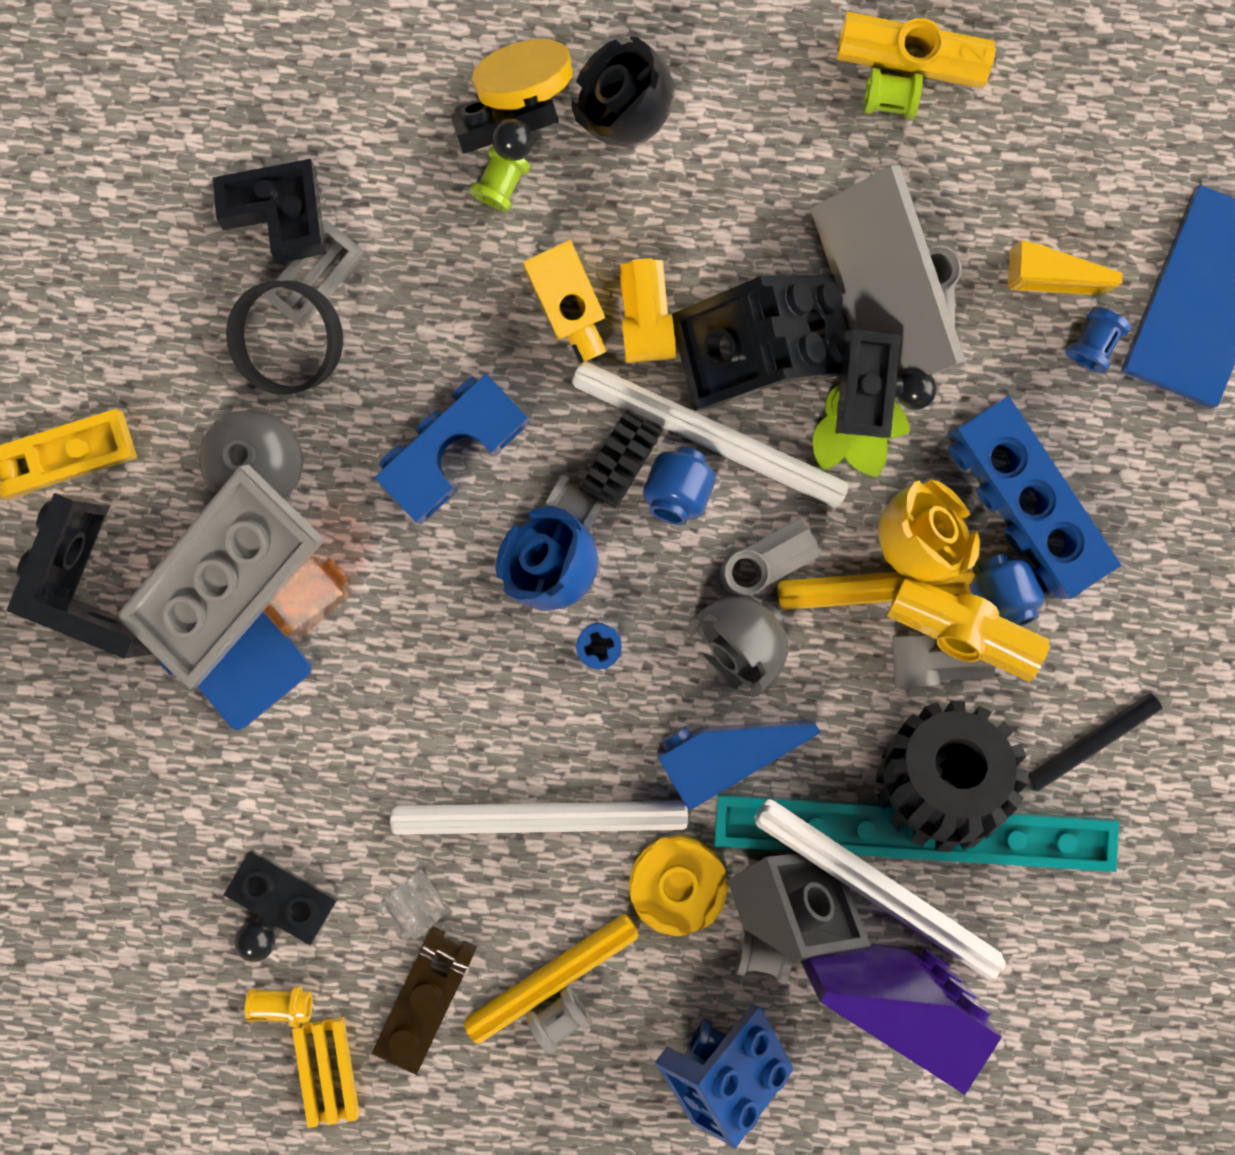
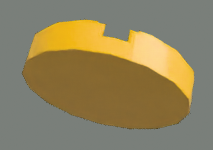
(522, 72)
(669, 869)

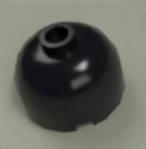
(624, 93)

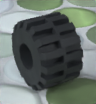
(968, 755)

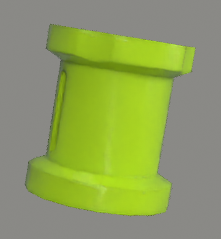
(893, 94)
(499, 181)

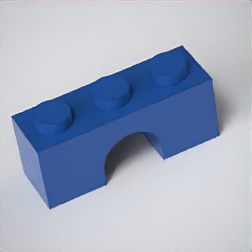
(416, 473)

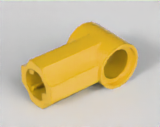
(646, 325)

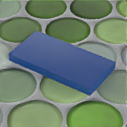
(1190, 318)

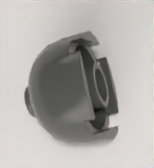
(254, 440)
(745, 641)

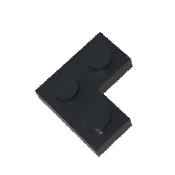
(282, 197)

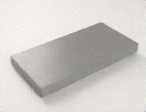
(888, 270)
(219, 576)

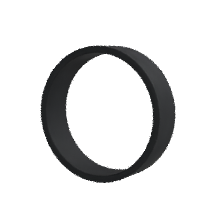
(238, 349)

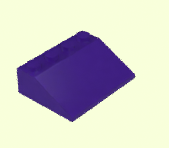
(909, 1006)

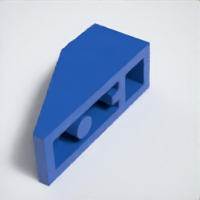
(720, 756)

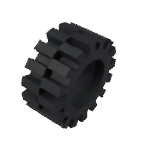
(621, 458)

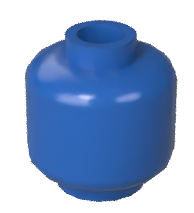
(679, 486)
(1010, 588)

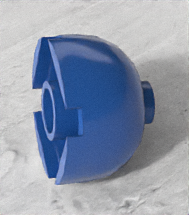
(547, 560)

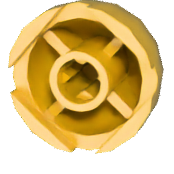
(926, 533)

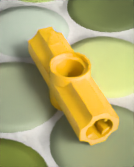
(947, 54)
(969, 628)

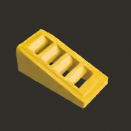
(1048, 270)

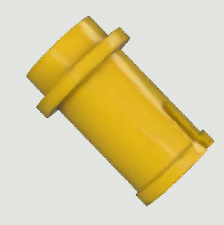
(279, 1006)

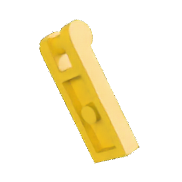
(65, 453)

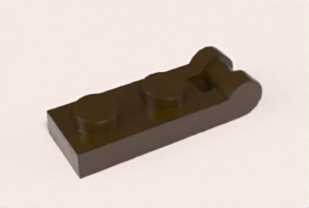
(423, 1002)

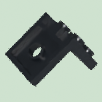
(766, 335)
(53, 571)

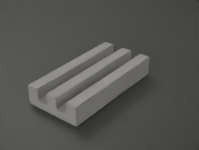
(330, 284)

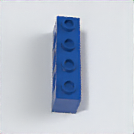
(1085, 551)

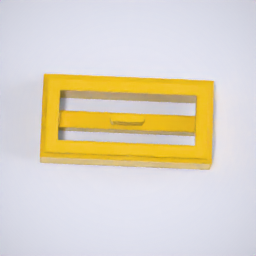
(331, 1113)

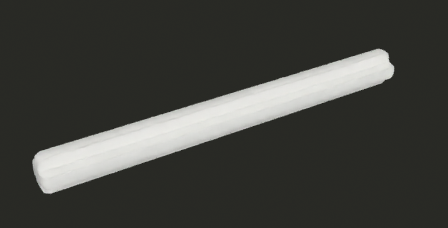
(710, 434)
(539, 817)
(879, 889)

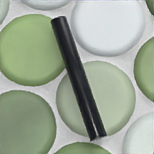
(1094, 742)

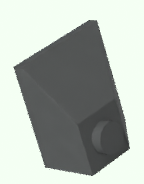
(798, 908)

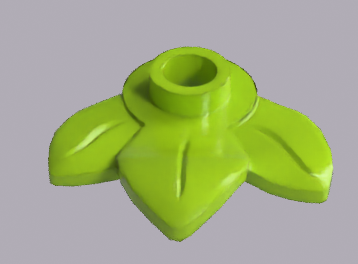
(862, 452)

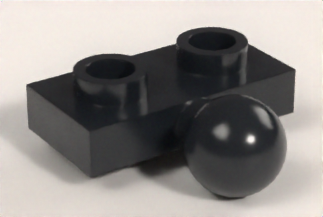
(505, 129)
(872, 384)
(279, 901)

